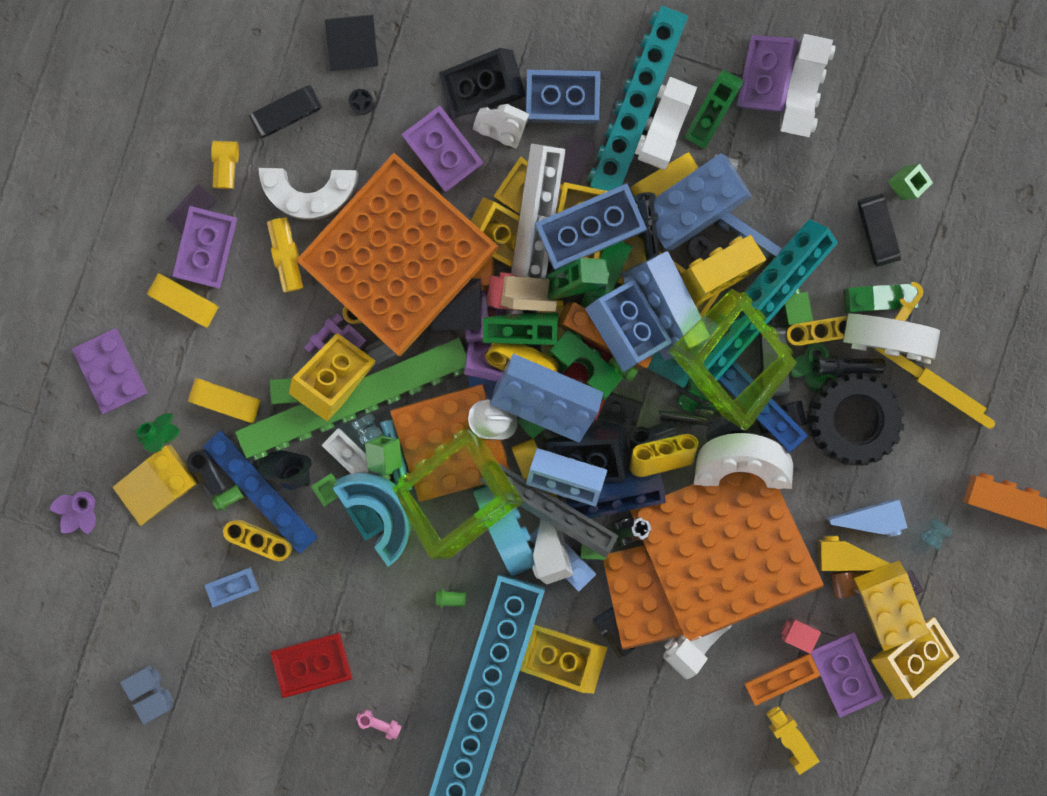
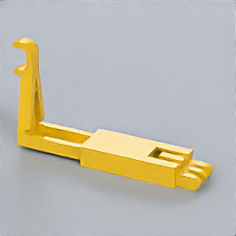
(932, 380)

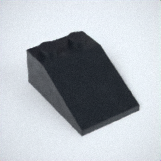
(482, 83)
(599, 447)

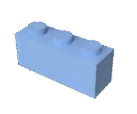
(566, 477)

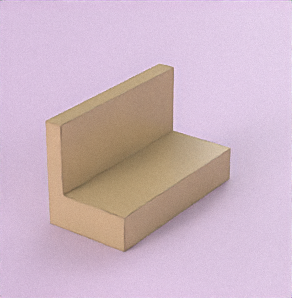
(527, 294)

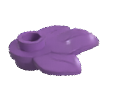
(73, 514)

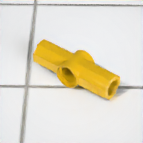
(285, 254)

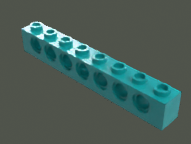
(673, 23)
(773, 290)

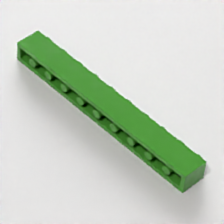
(372, 390)

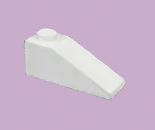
(551, 555)

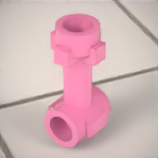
(366, 719)

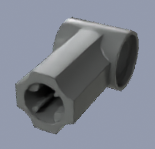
(381, 352)

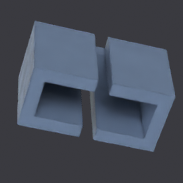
(152, 705)

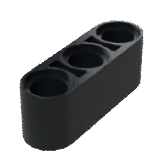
(285, 111)
(879, 230)

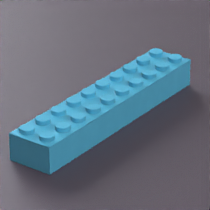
(487, 687)

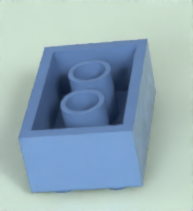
(563, 96)
(628, 325)

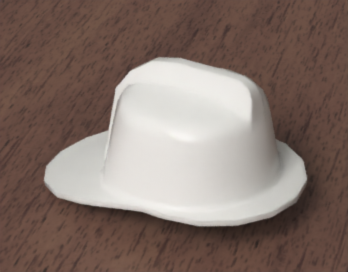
(491, 422)

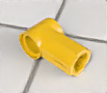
(225, 156)

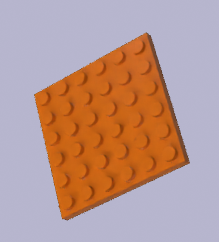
(397, 254)
(726, 552)

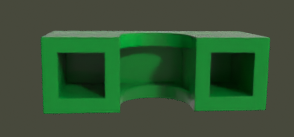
(572, 350)

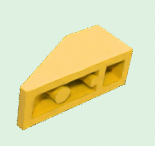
(843, 556)

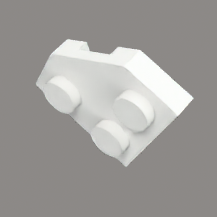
(502, 124)

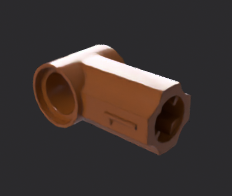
(844, 583)

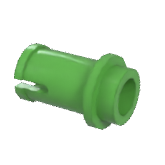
(628, 374)
(227, 498)
(453, 599)

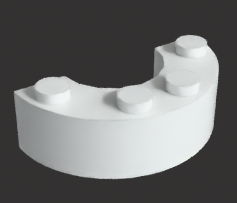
(802, 94)
(665, 126)
(309, 205)
(892, 335)
(744, 454)
(689, 656)

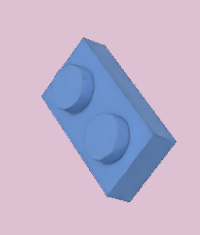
(231, 587)

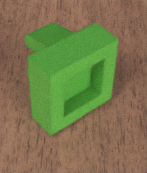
(324, 489)

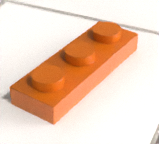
(782, 679)

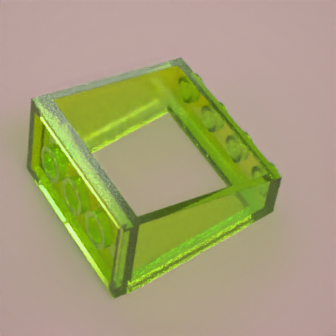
(700, 340)
(505, 498)

